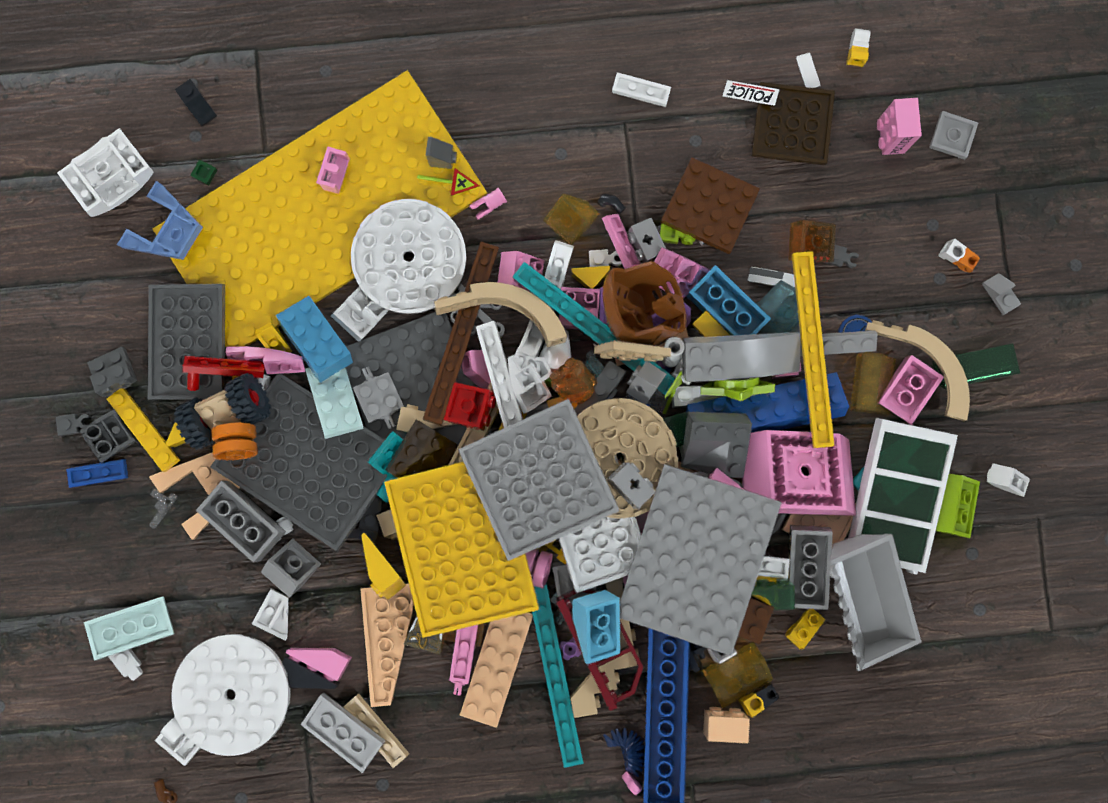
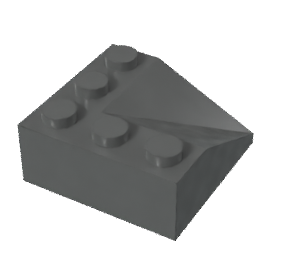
(716, 442)

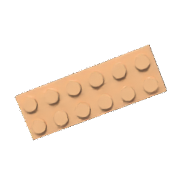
(495, 669)

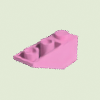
(326, 660)

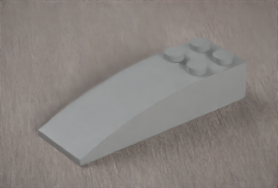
(740, 356)

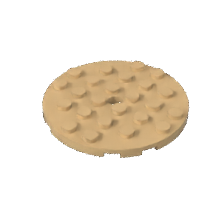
(635, 432)

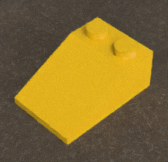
(384, 578)

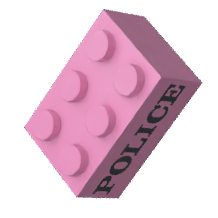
(899, 126)

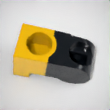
(759, 699)

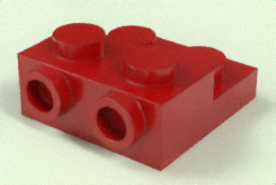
(470, 406)

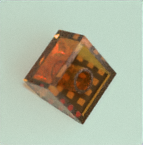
(815, 237)

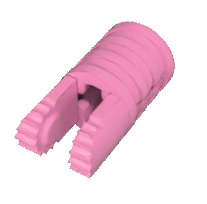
(492, 201)

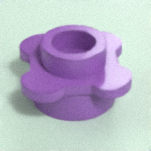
(569, 654)

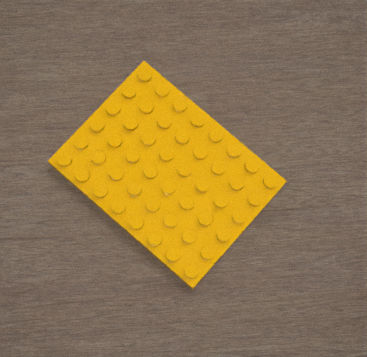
(454, 554)

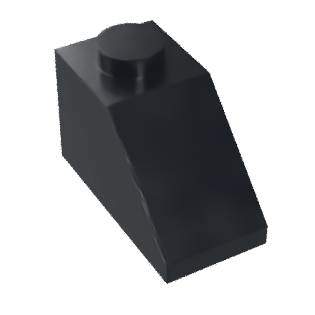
(196, 102)

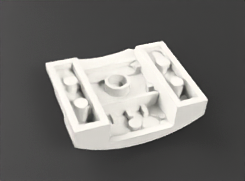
(106, 174)

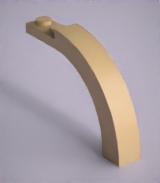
(512, 297)
(950, 367)

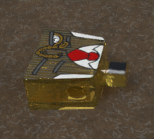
(431, 643)

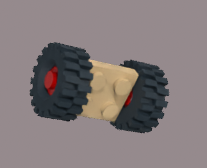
(239, 403)

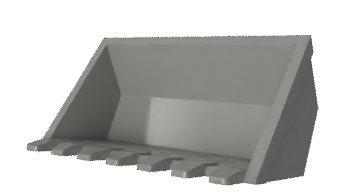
(873, 597)

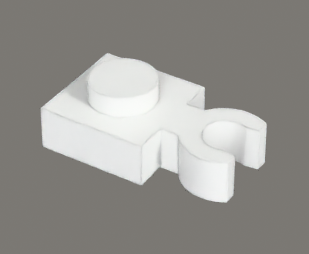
(601, 258)

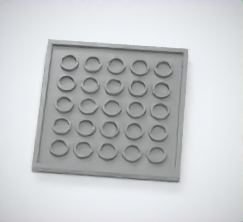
(538, 480)

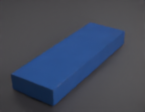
(97, 473)

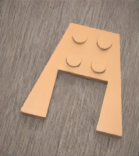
(207, 477)

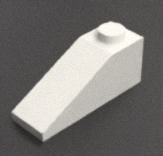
(688, 395)

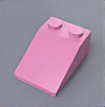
(910, 389)

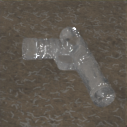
(162, 506)

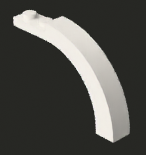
(555, 273)

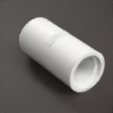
(677, 347)

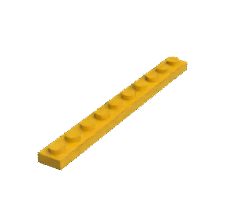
(812, 350)

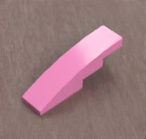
(274, 360)

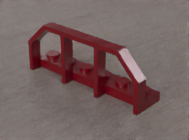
(601, 678)

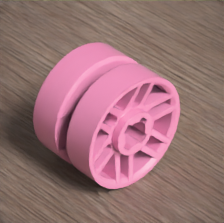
(539, 566)

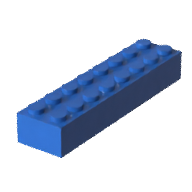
(779, 409)

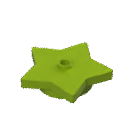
(738, 388)

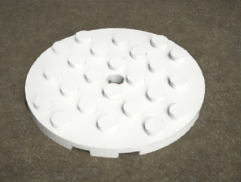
(404, 228)
(202, 687)

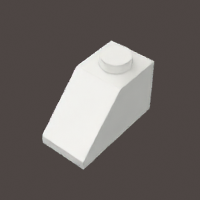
(1008, 479)

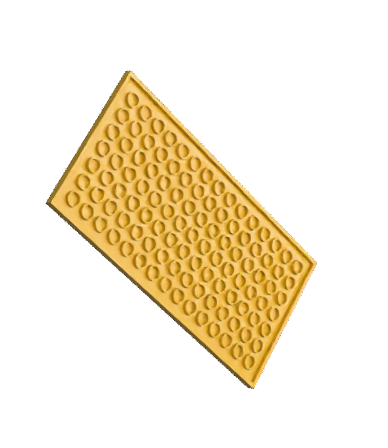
(286, 238)

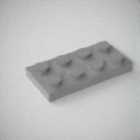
(342, 732)

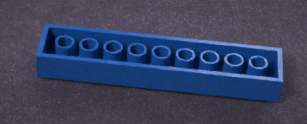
(666, 718)

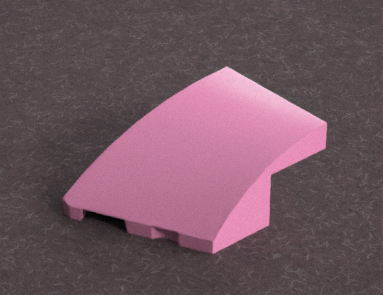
(683, 269)

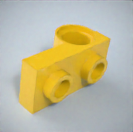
(805, 628)

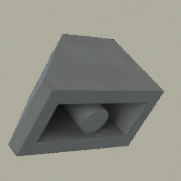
(440, 153)

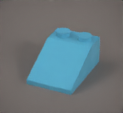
(597, 625)

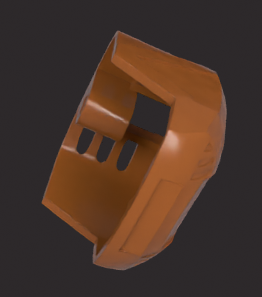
(631, 314)

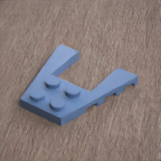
(176, 233)

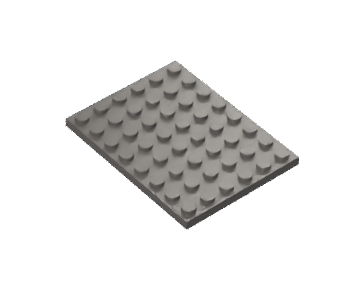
(698, 559)

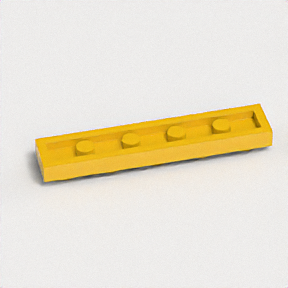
(143, 429)

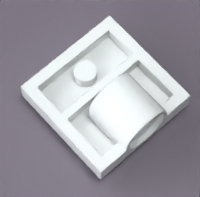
(176, 742)

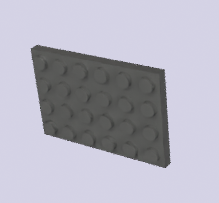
(182, 324)

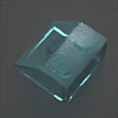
(781, 307)

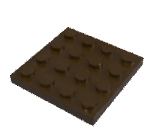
(796, 126)

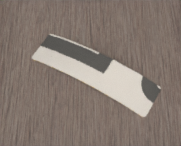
(769, 276)

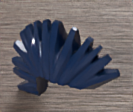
(629, 749)

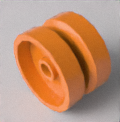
(234, 441)

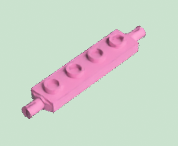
(463, 657)

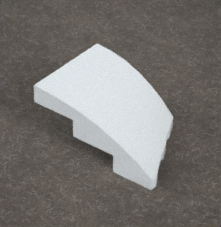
(359, 314)
(528, 379)

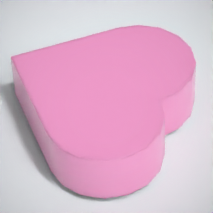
(634, 786)

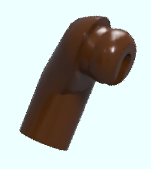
(163, 794)

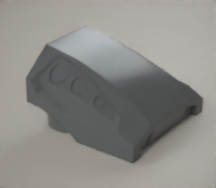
(107, 436)

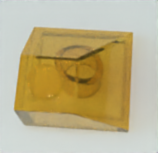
(571, 217)

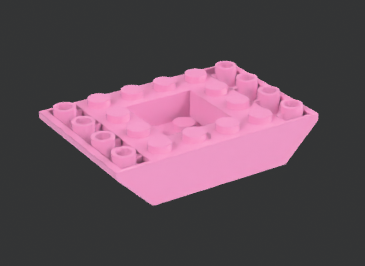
(775, 472)

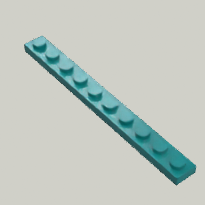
(577, 315)
(556, 680)

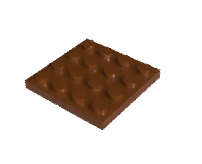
(710, 205)

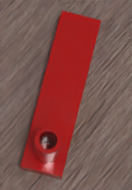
(216, 366)

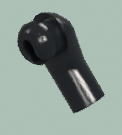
(612, 200)

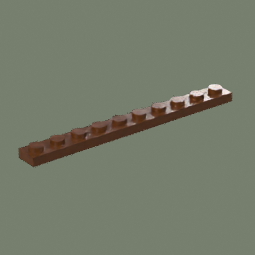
(459, 338)

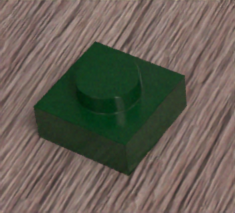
(203, 172)

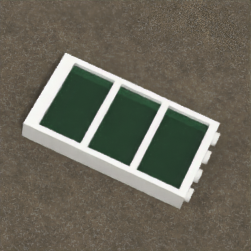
(904, 488)

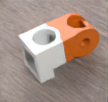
(959, 255)

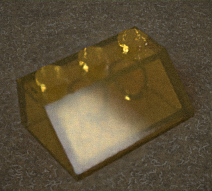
(870, 381)
(738, 675)

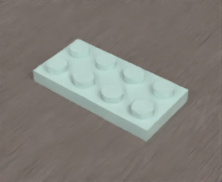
(335, 404)
(129, 628)

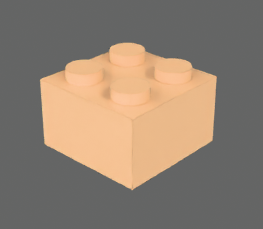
(726, 725)

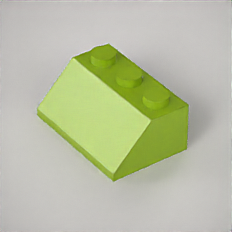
(958, 506)

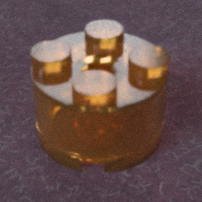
(573, 381)

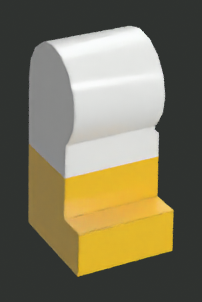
(859, 47)

